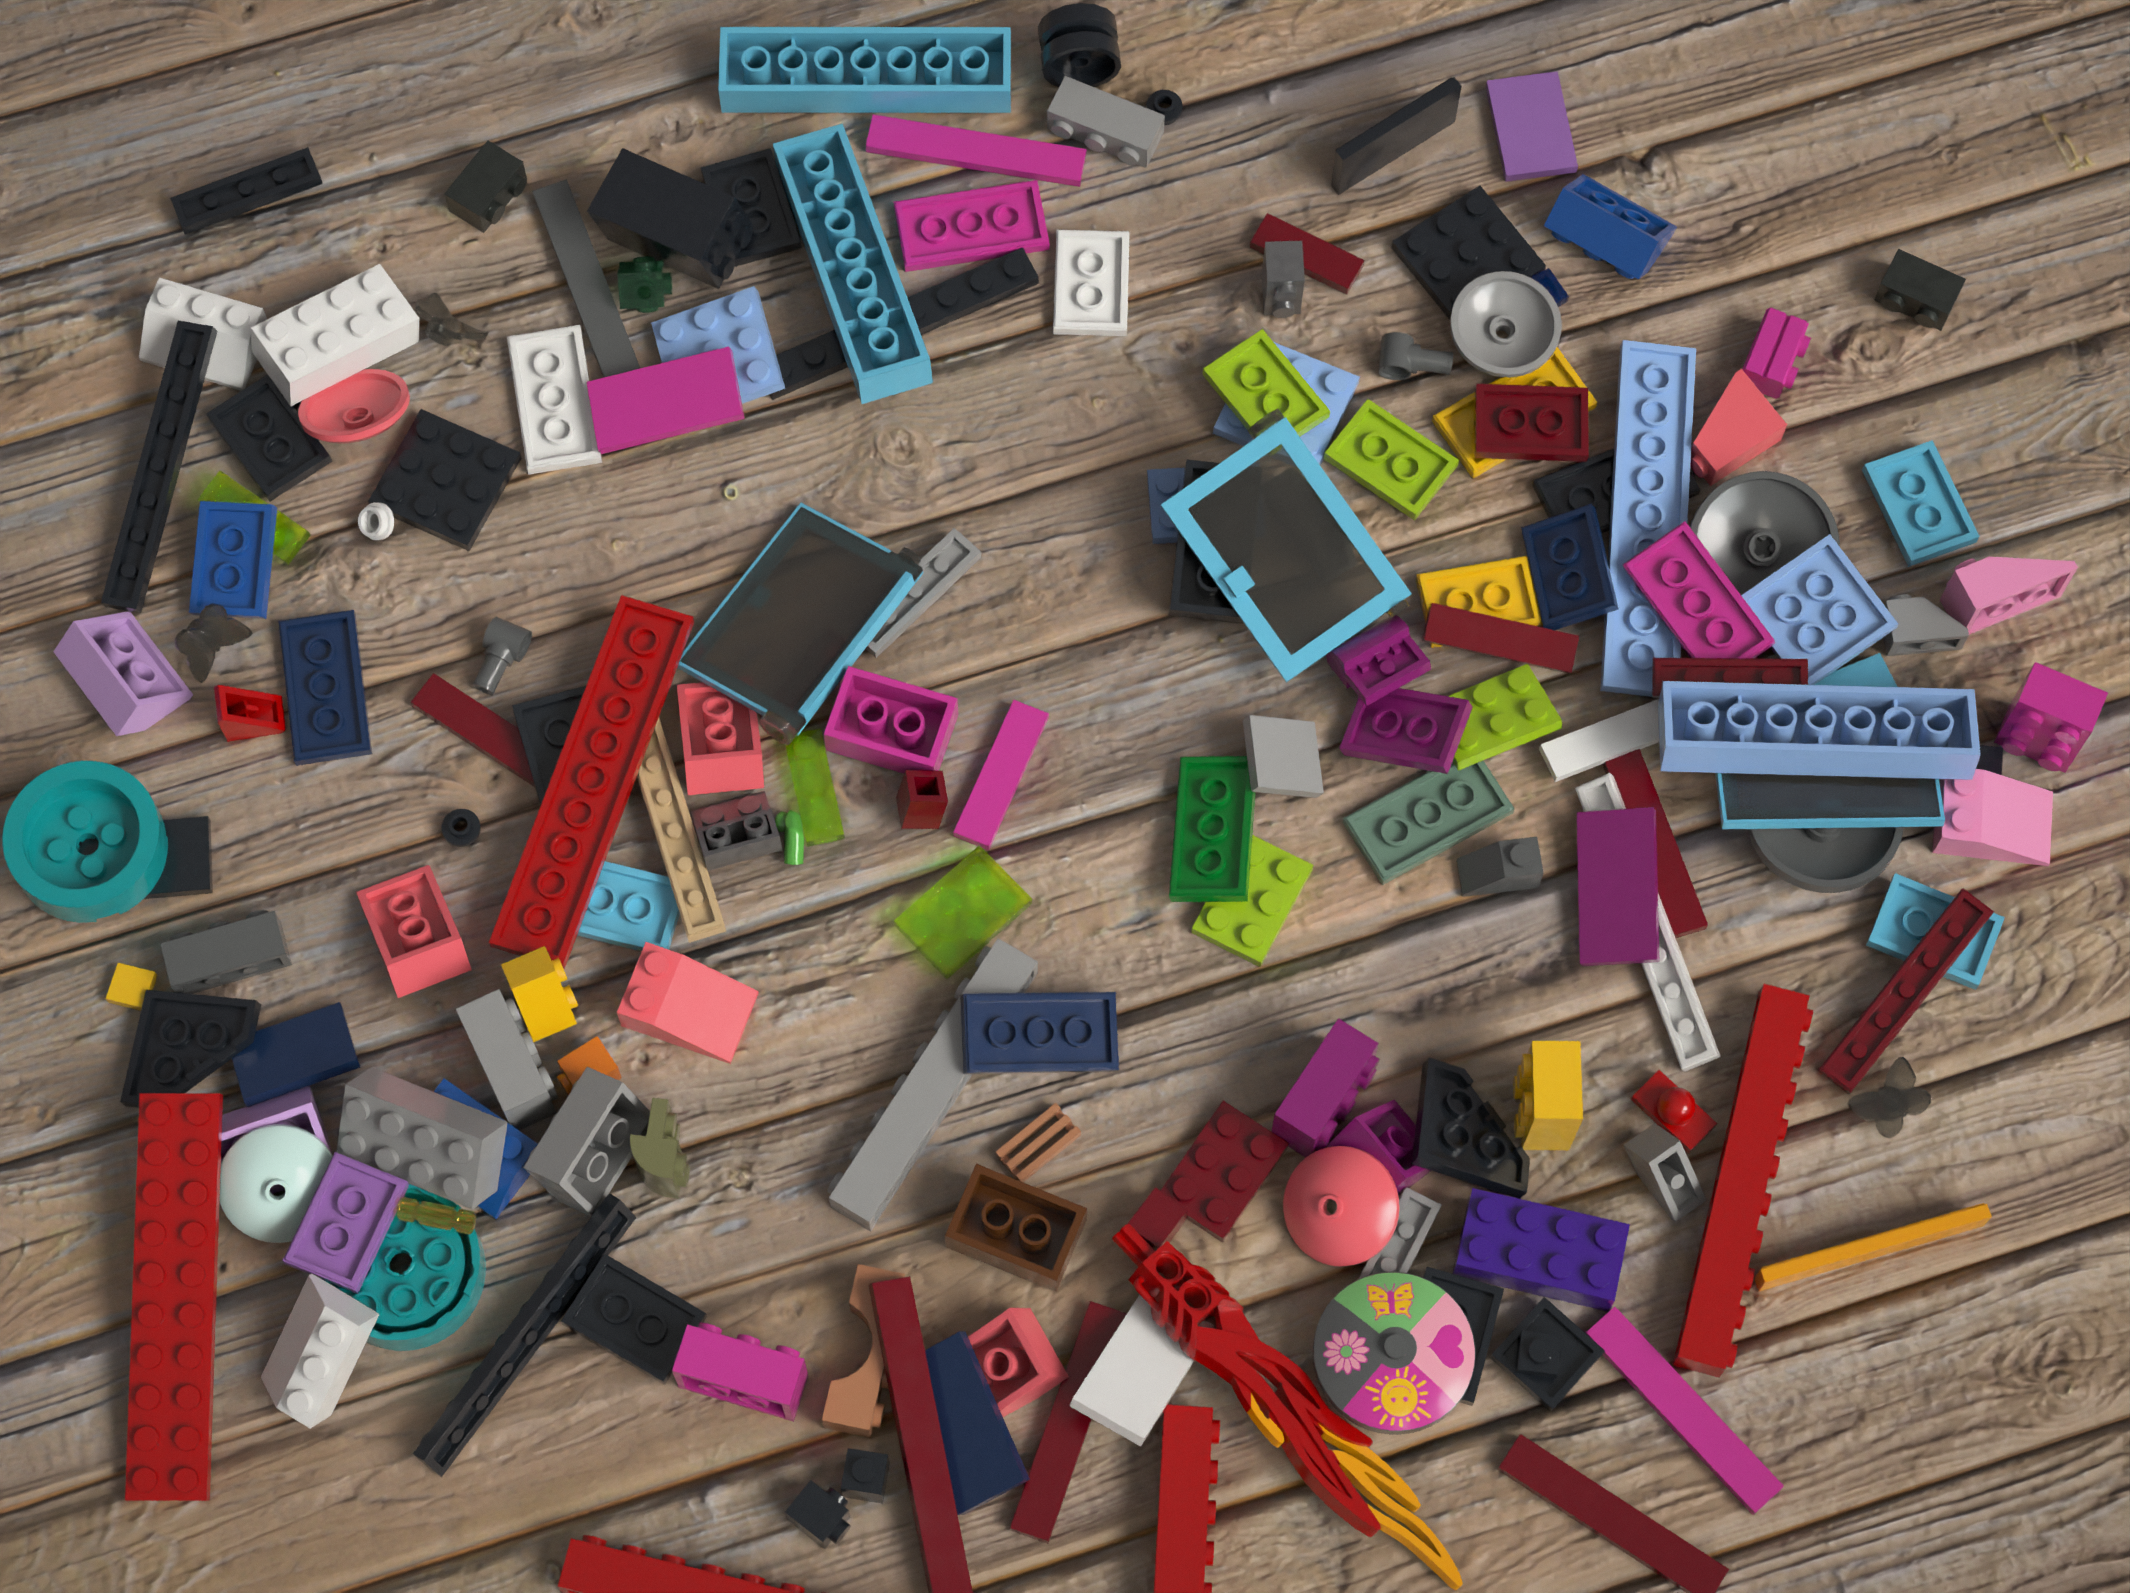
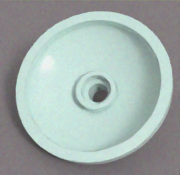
(268, 1158)

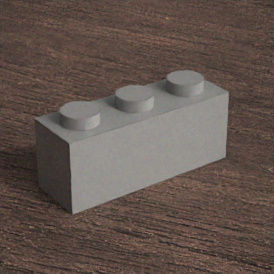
(1105, 122)

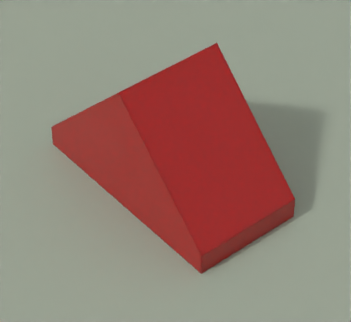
(248, 713)

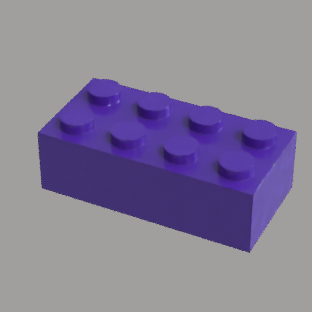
(1541, 1249)

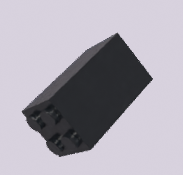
(671, 218)

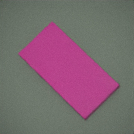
(971, 225)
(665, 400)
(1697, 598)

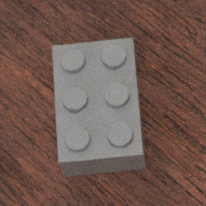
(509, 1059)
(588, 1141)

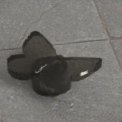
(442, 325)
(207, 636)
(1893, 1100)

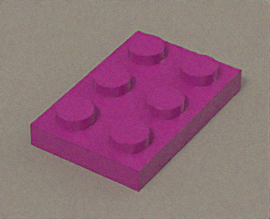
(1408, 730)

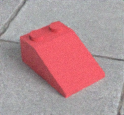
(718, 741)
(414, 931)
(686, 1003)
(1016, 1359)

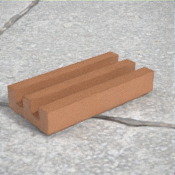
(1063, 1122)

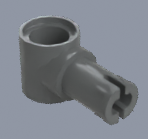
(1402, 357)
(503, 645)

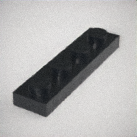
(246, 190)

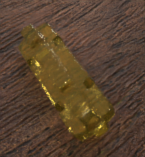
(436, 1215)

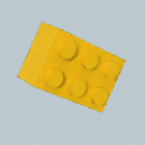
(1549, 1095)

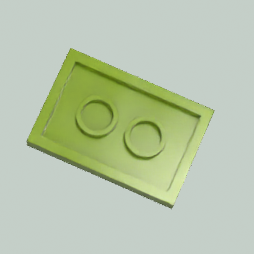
(1260, 379)
(1391, 459)
(1504, 716)
(1252, 926)

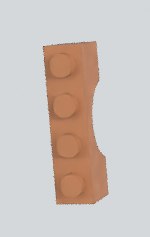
(854, 1400)

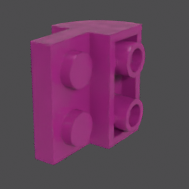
(1379, 660)

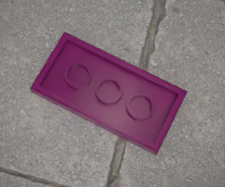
(1617, 887)

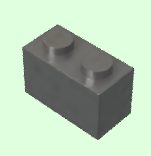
(1283, 278)

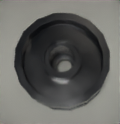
(1079, 44)

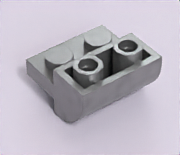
(736, 830)

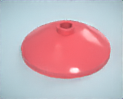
(355, 407)
(1364, 1201)

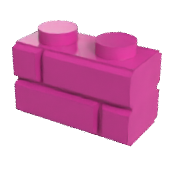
(1774, 352)

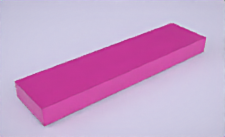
(1001, 775)

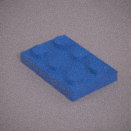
(233, 558)

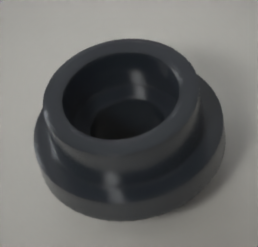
(1166, 96)
(463, 837)

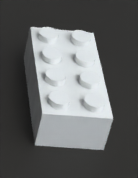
(335, 334)

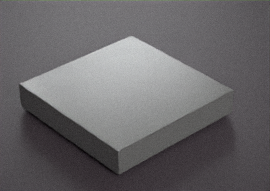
(1283, 756)

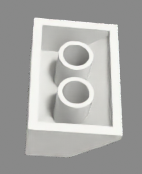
(232, 352)
(317, 1351)

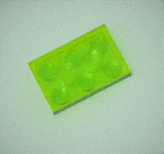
(963, 912)

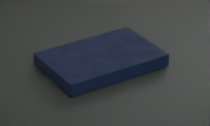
(1569, 568)
(296, 1055)

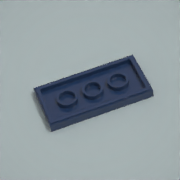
(325, 687)
(1039, 1032)
(973, 1431)

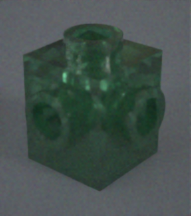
(643, 284)

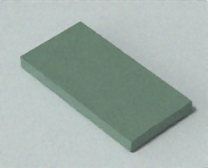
(1426, 818)

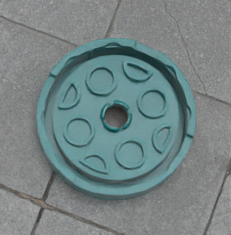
(80, 804)
(436, 1289)

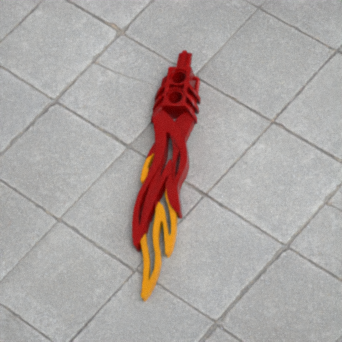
(1290, 1416)

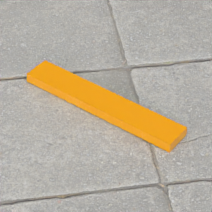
(1872, 1246)

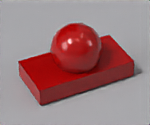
(1674, 1110)

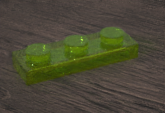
(288, 534)
(814, 788)

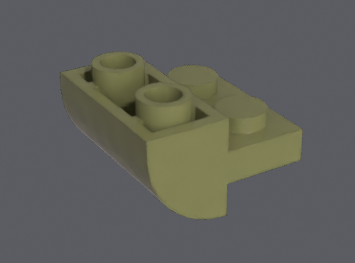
(659, 1152)

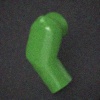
(794, 836)

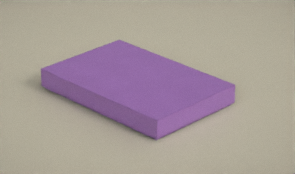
(1531, 126)
(346, 1222)

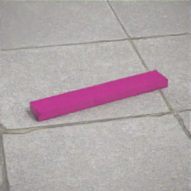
(976, 150)
(1685, 1411)

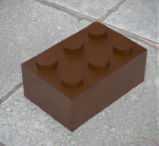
(1016, 1227)

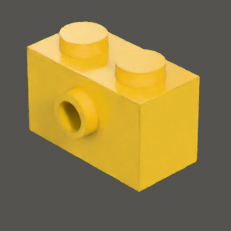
(539, 993)

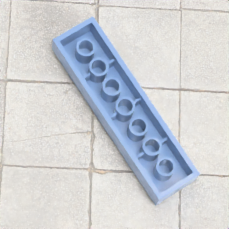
(1818, 730)

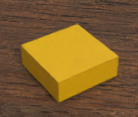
(130, 985)

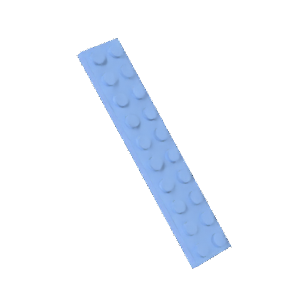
(1646, 500)

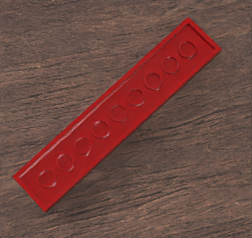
(592, 780)
(174, 1297)

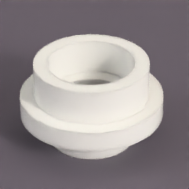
(369, 519)

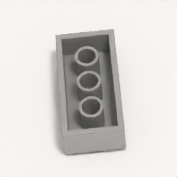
(422, 1137)

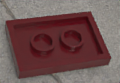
(1531, 422)
(1224, 1170)

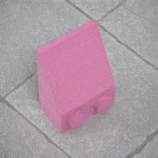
(2002, 588)
(1995, 819)

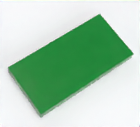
(1212, 830)

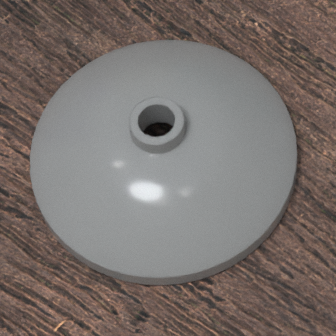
(1507, 304)

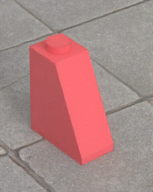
(1735, 431)

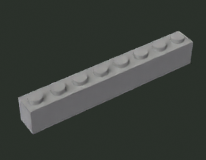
(922, 1096)

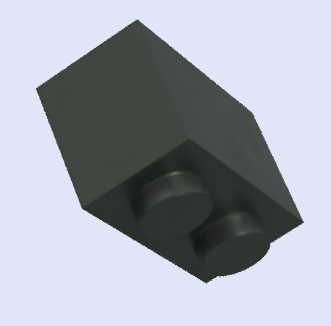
(486, 186)
(1919, 290)

